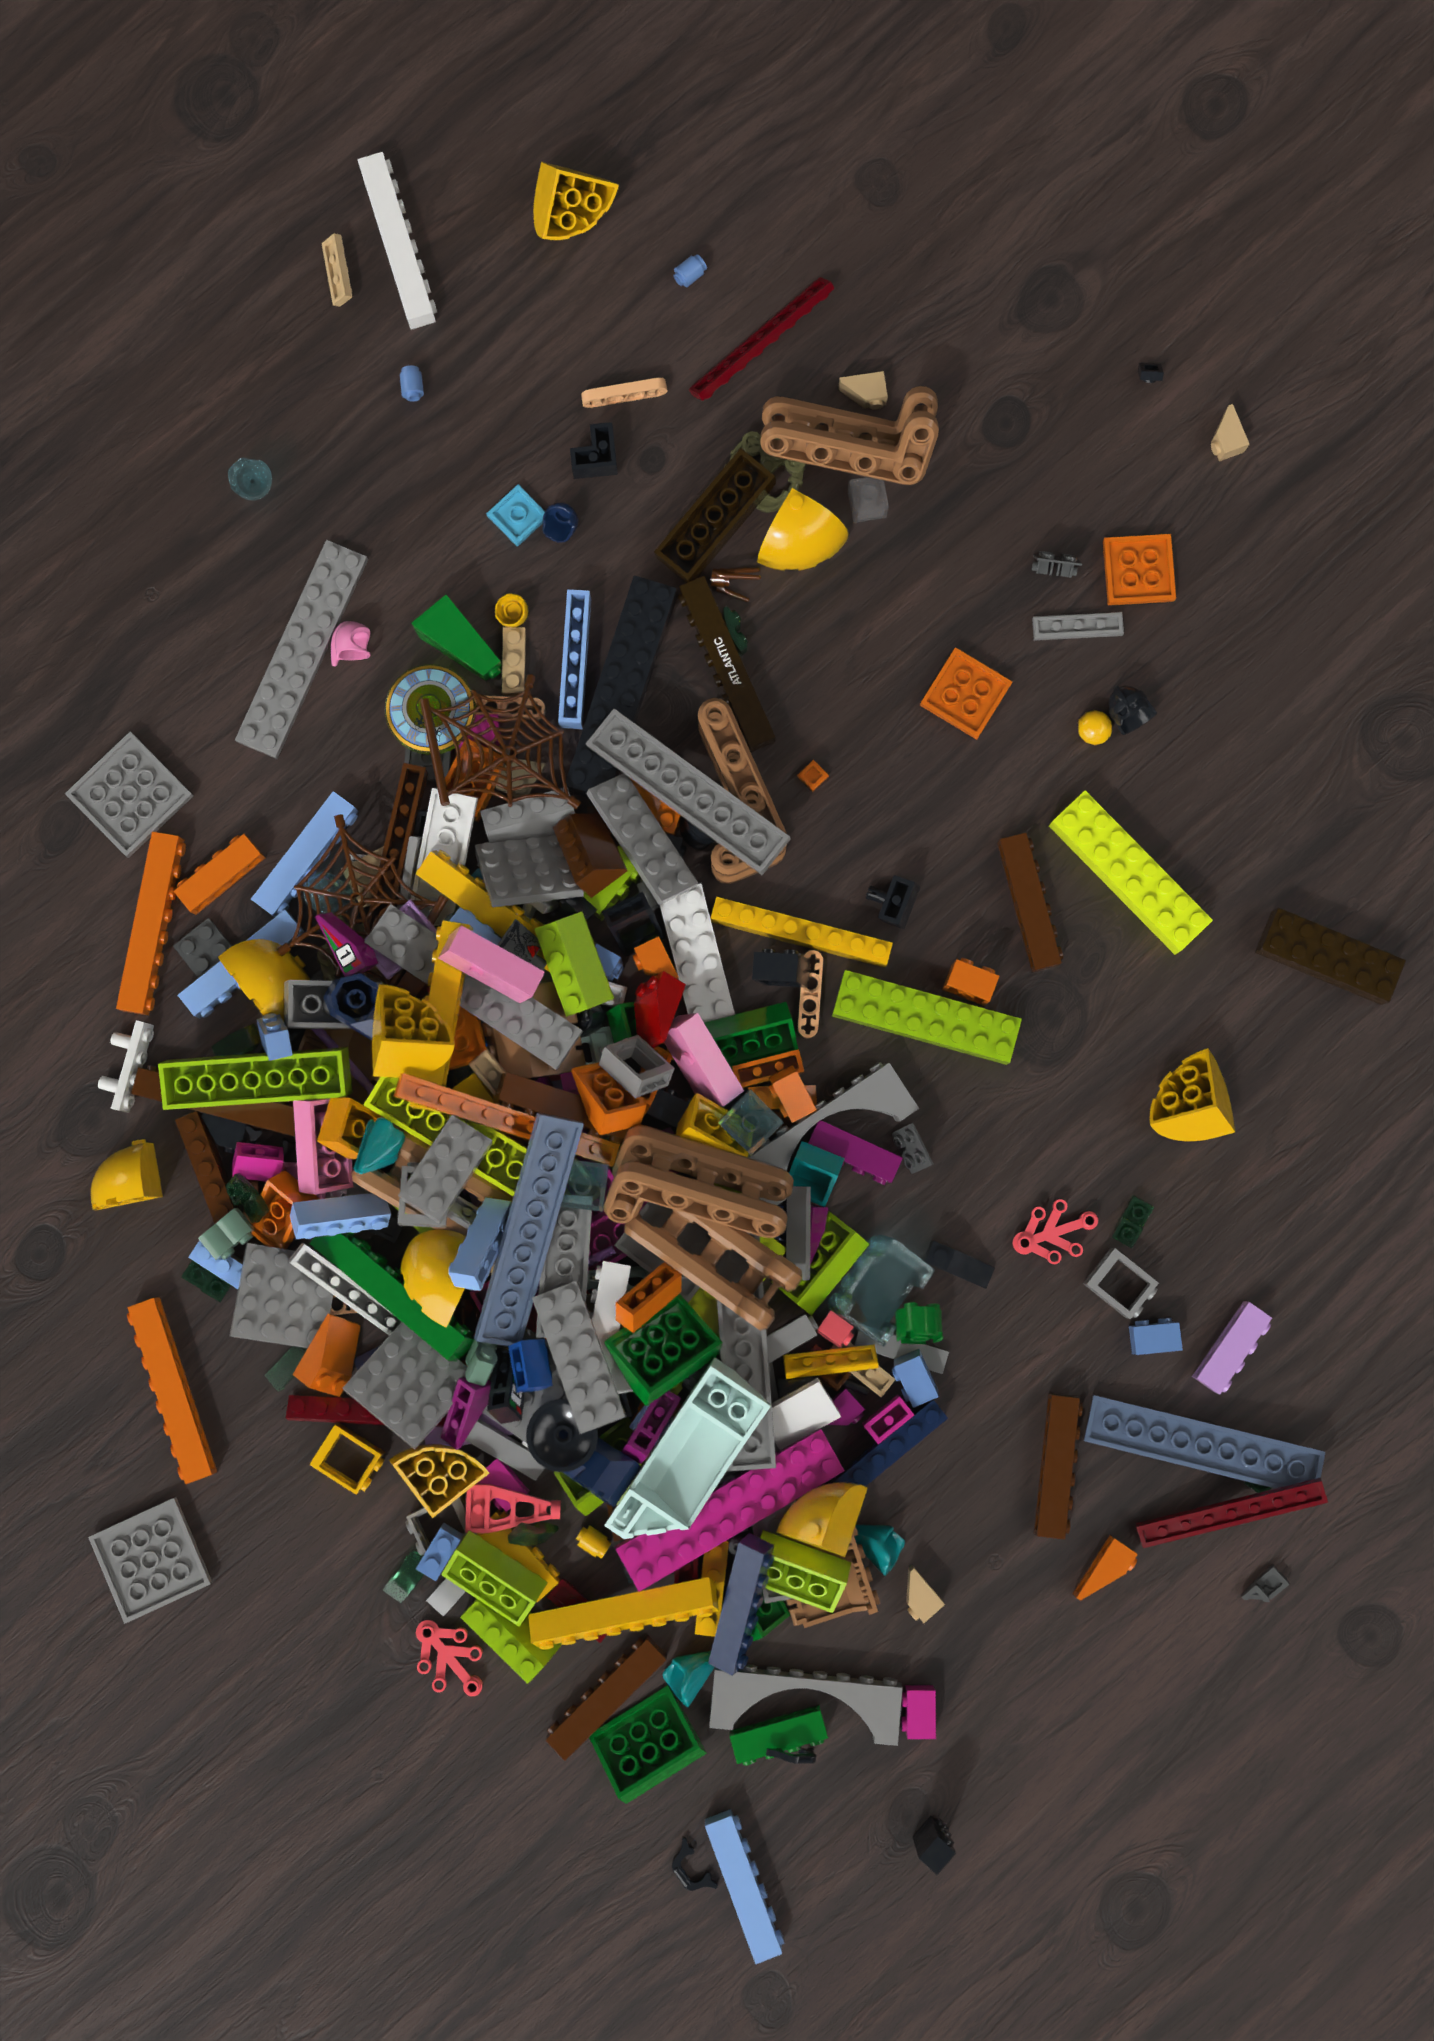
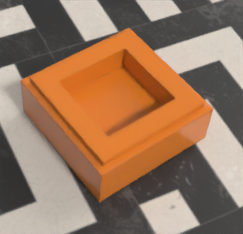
(812, 775)

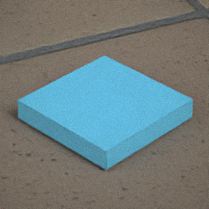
(517, 515)

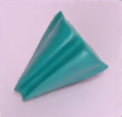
(379, 1146)
(880, 1545)
(688, 1675)

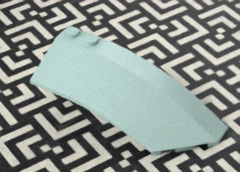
(690, 1455)

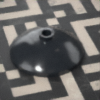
(547, 1445)

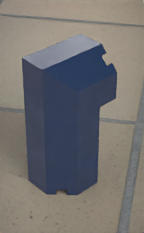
(353, 1002)
(606, 1472)

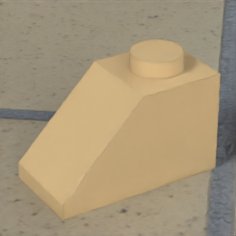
(865, 389)
(1229, 437)
(921, 1597)

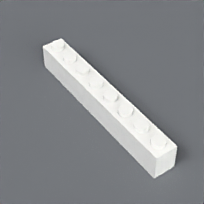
(396, 239)

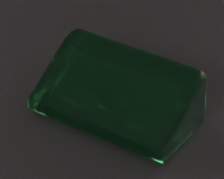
(282, 1372)

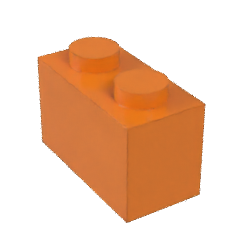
(792, 1094)

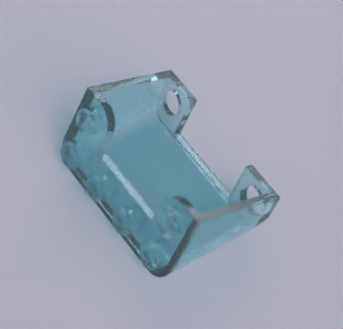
(879, 1287)

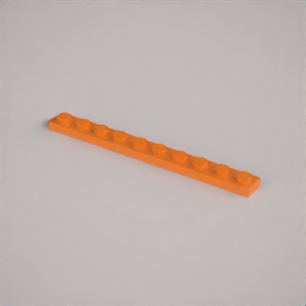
(493, 1115)

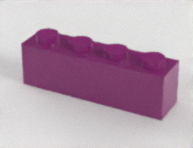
(857, 1152)

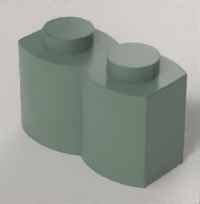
(226, 1234)
(480, 1362)

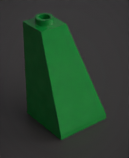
(455, 637)

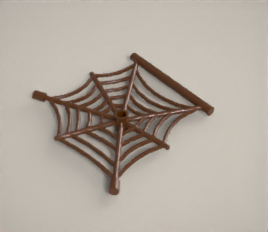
(508, 750)
(340, 823)

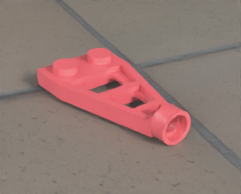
(478, 1509)

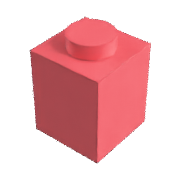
(836, 1330)

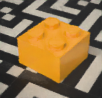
(345, 1126)

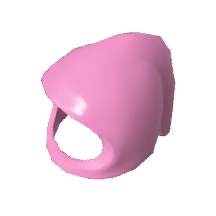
(349, 642)

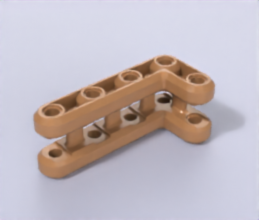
(888, 446)
(738, 776)
(644, 1175)
(387, 1184)
(701, 1268)

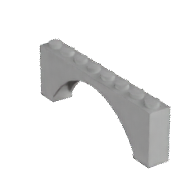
(877, 1091)
(871, 1699)

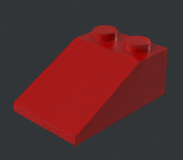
(656, 1007)

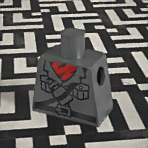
(523, 944)

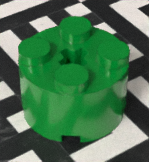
(918, 1323)

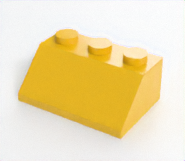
(702, 1125)

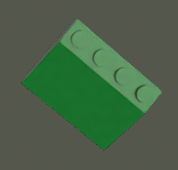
(664, 1350)
(646, 1745)

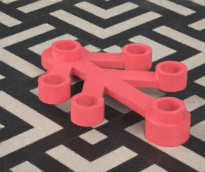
(1050, 1233)
(447, 1655)

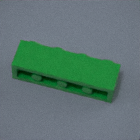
(782, 1732)

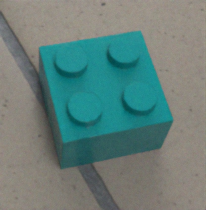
(817, 1170)

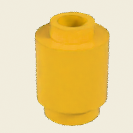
(593, 1541)

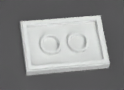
(802, 1413)

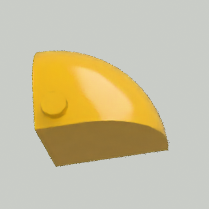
(569, 201)
(801, 535)
(262, 972)
(407, 1035)
(1193, 1101)
(127, 1177)
(427, 1273)
(438, 1474)
(825, 1516)

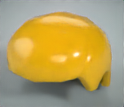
(511, 610)
(1095, 727)

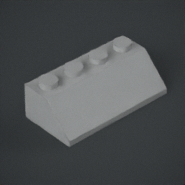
(525, 818)

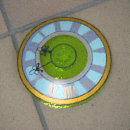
(444, 690)

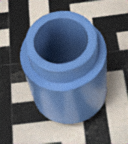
(689, 270)
(411, 383)

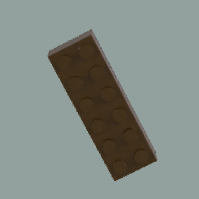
(715, 516)
(1330, 956)

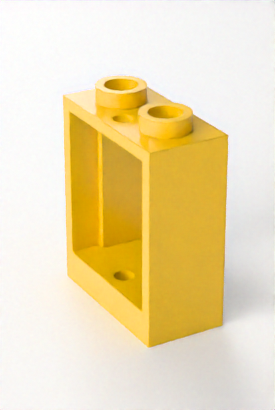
(319, 1459)

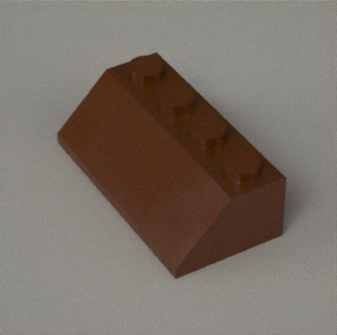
(589, 851)

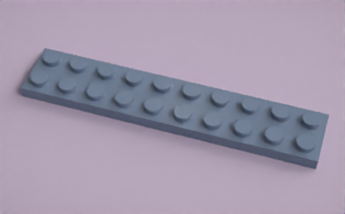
(528, 1230)
(1200, 1444)

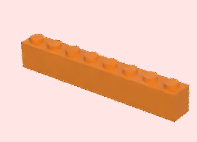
(150, 924)
(172, 1390)

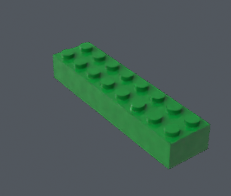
(387, 1287)

